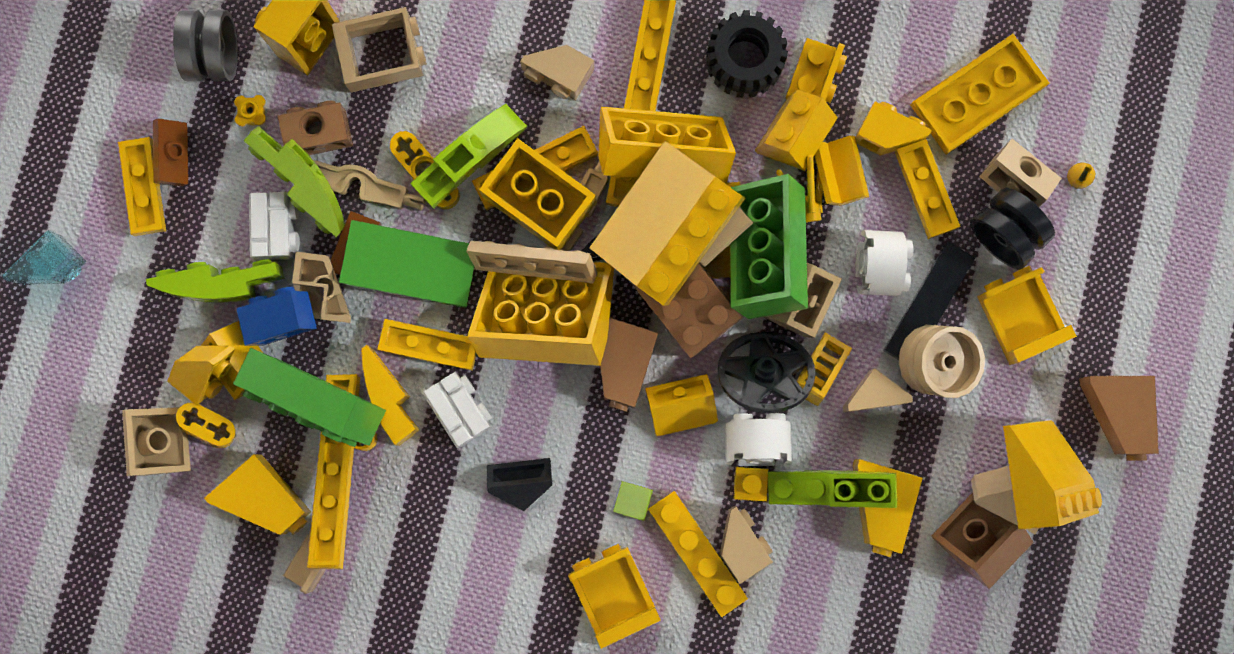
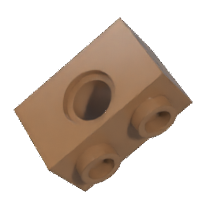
(334, 132)

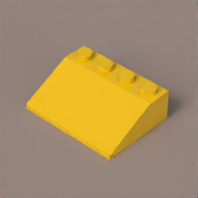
(666, 223)
(543, 318)
(1047, 477)

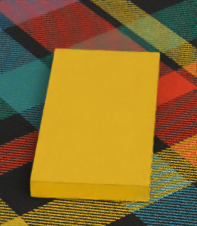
(979, 94)

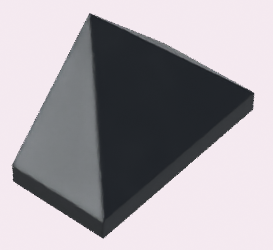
(519, 481)

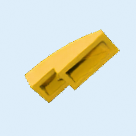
(388, 394)

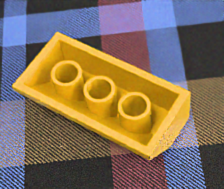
(634, 136)

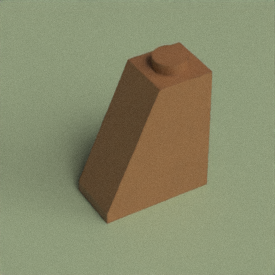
(625, 363)
(1125, 412)

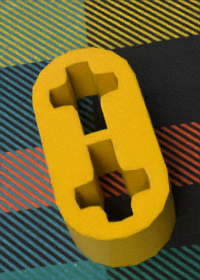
(201, 432)

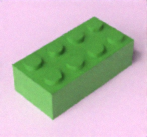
(770, 255)
(308, 399)

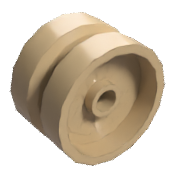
(942, 360)

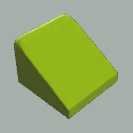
(632, 500)

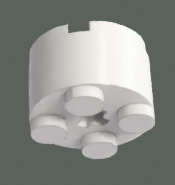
(883, 263)
(758, 440)

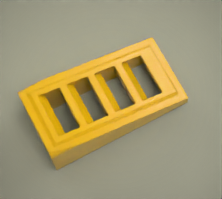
(816, 396)

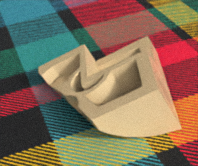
(317, 277)

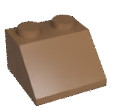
(982, 541)

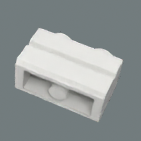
(272, 226)
(457, 409)

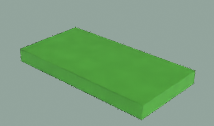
(407, 264)

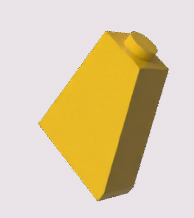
(260, 497)
(889, 527)

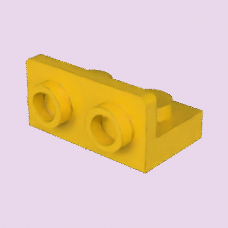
(817, 69)

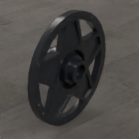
(766, 372)

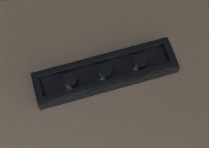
(932, 295)

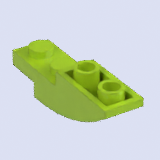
(467, 154)
(310, 189)
(204, 283)
(833, 488)

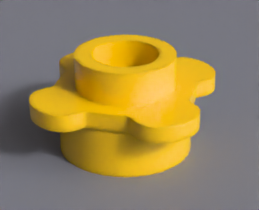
(257, 117)

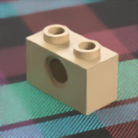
(1020, 171)

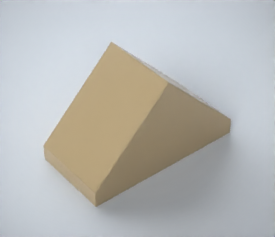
(876, 392)

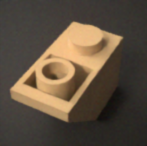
(560, 68)
(741, 548)

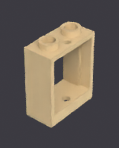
(370, 24)

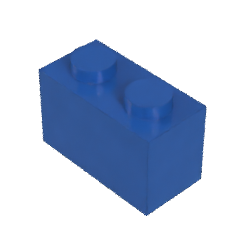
(276, 317)

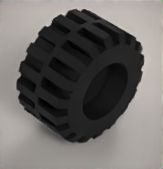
(753, 30)

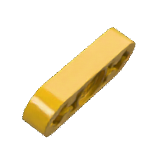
(404, 158)

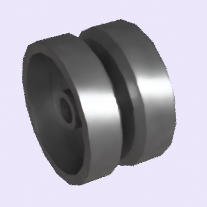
(205, 45)

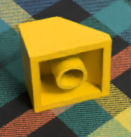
(797, 129)

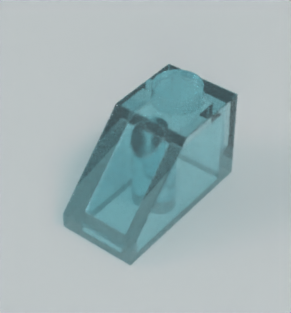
(46, 262)

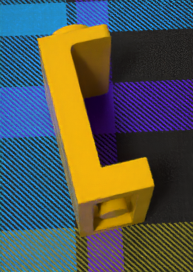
(1023, 315)
(613, 595)

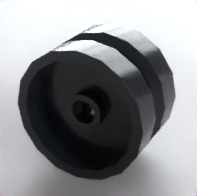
(1012, 228)

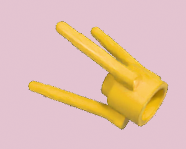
(813, 201)

